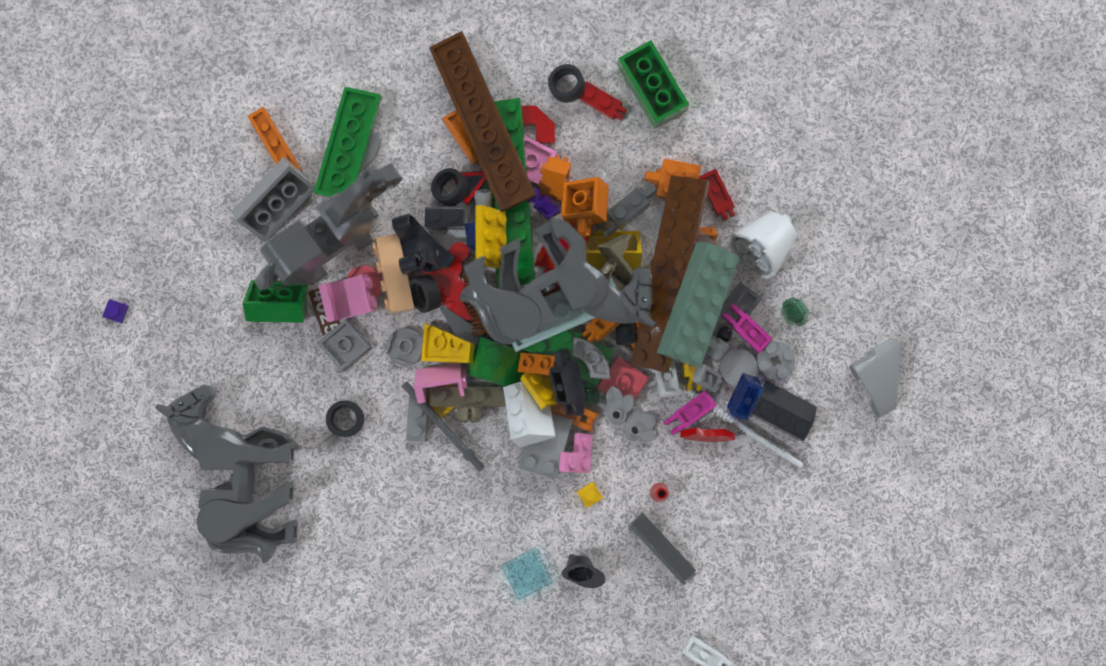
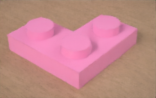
(580, 459)

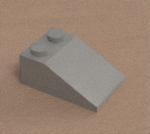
(545, 455)

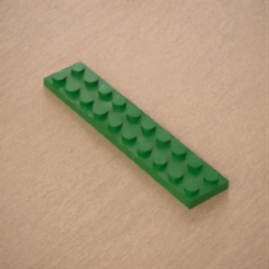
(518, 218)

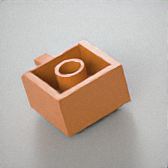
(670, 167)
(585, 203)

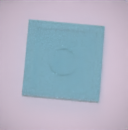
(527, 573)

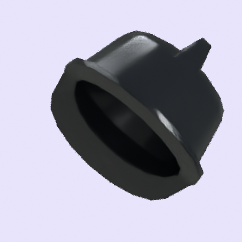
(581, 571)

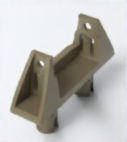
(613, 253)

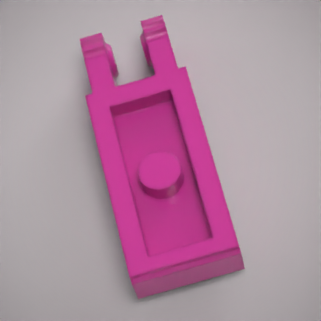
(748, 329)
(692, 411)

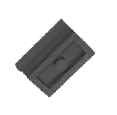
(742, 298)

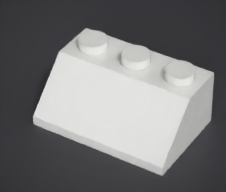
(525, 418)

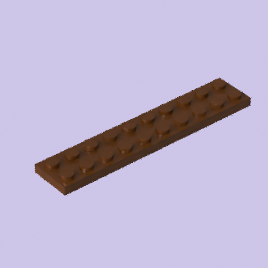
(482, 122)
(671, 258)

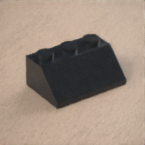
(784, 411)

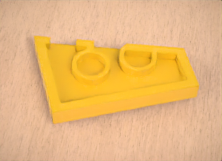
(445, 347)

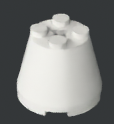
(764, 243)

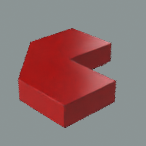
(544, 125)

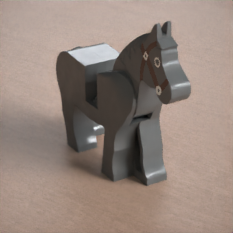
(345, 219)

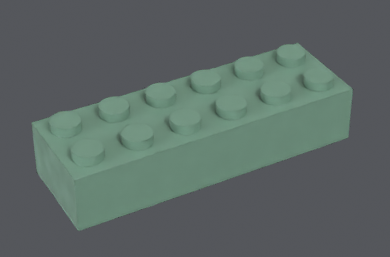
(698, 304)

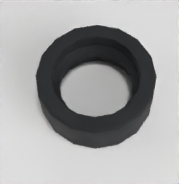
(560, 71)
(457, 195)
(425, 293)
(330, 418)

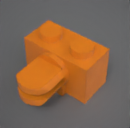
(554, 173)

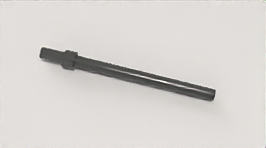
(468, 454)

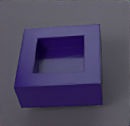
(115, 311)

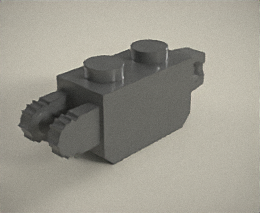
(628, 208)

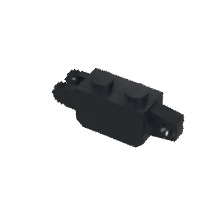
(567, 383)

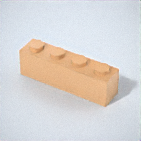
(393, 281)

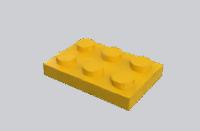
(490, 235)

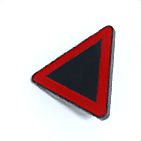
(476, 181)

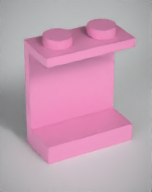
(348, 297)
(439, 376)

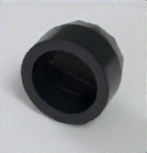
(725, 334)

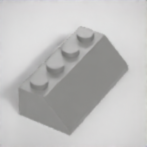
(273, 199)

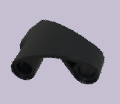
(419, 247)

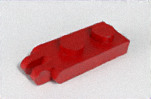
(602, 102)
(718, 195)

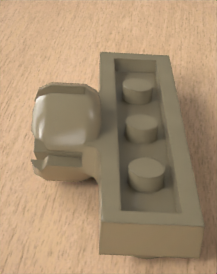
(473, 400)

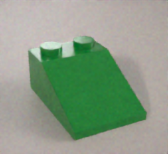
(495, 363)

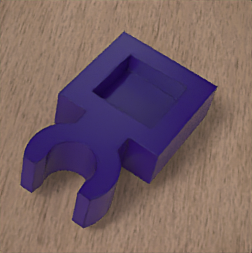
(545, 204)

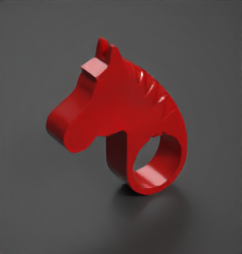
(451, 283)

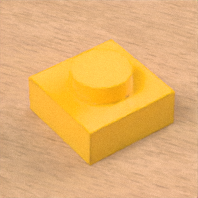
(589, 494)

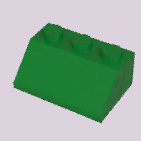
(275, 303)

